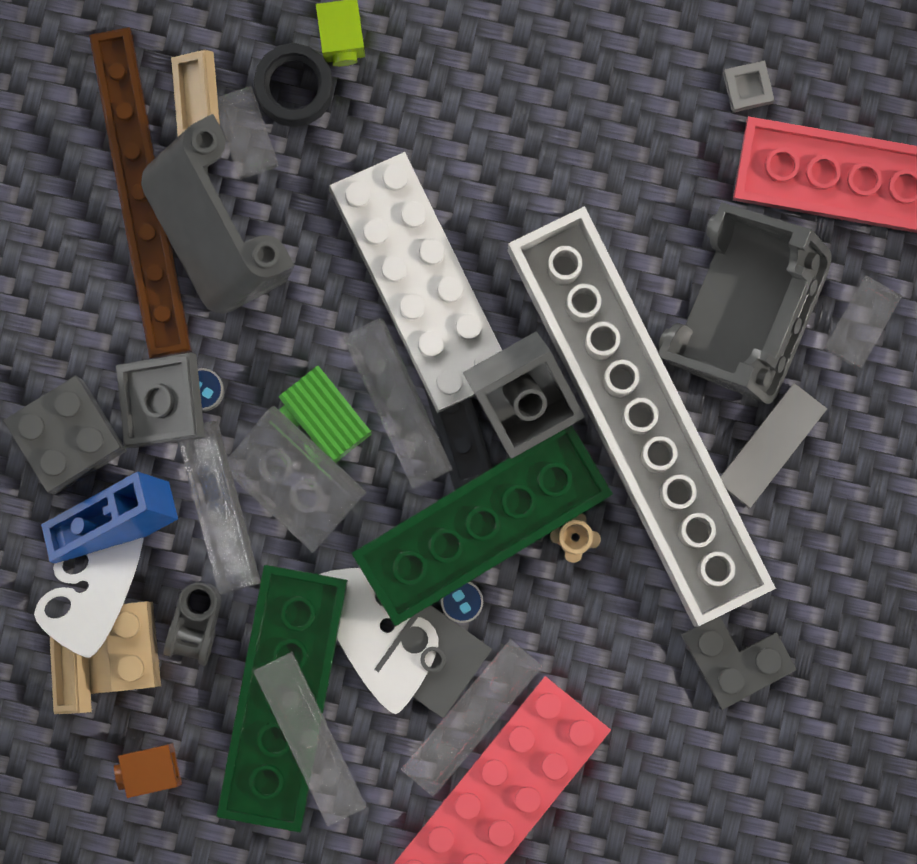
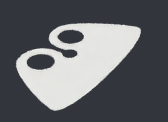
(97, 608)
(367, 644)

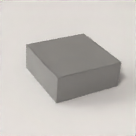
(748, 86)

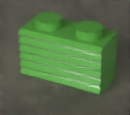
(324, 414)

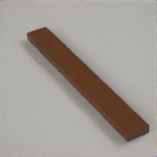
(131, 152)

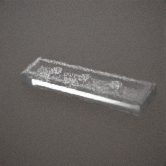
(397, 403)
(219, 511)
(471, 717)
(310, 739)

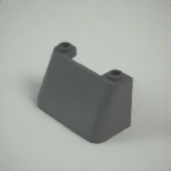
(200, 229)
(750, 303)

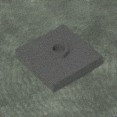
(160, 400)
(454, 664)

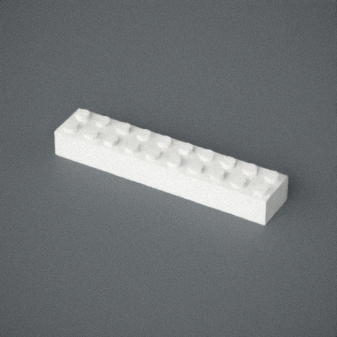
(640, 417)

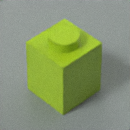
(340, 32)

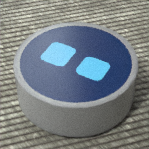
(210, 389)
(463, 604)

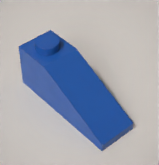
(111, 517)

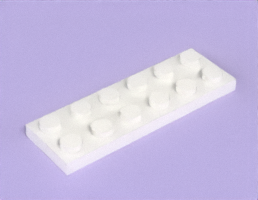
(416, 276)

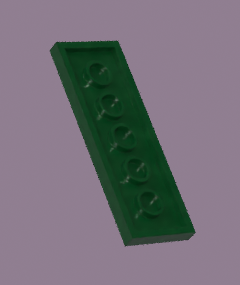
(481, 524)
(294, 615)

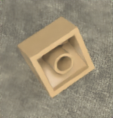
(128, 654)

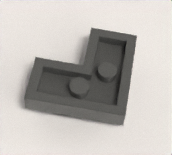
(733, 672)

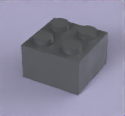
(524, 394)
(64, 435)

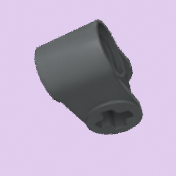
(193, 625)

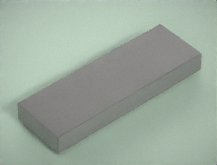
(772, 445)

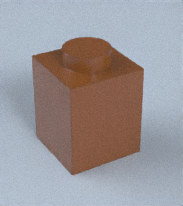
(148, 770)

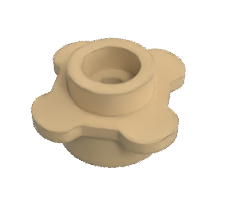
(573, 549)

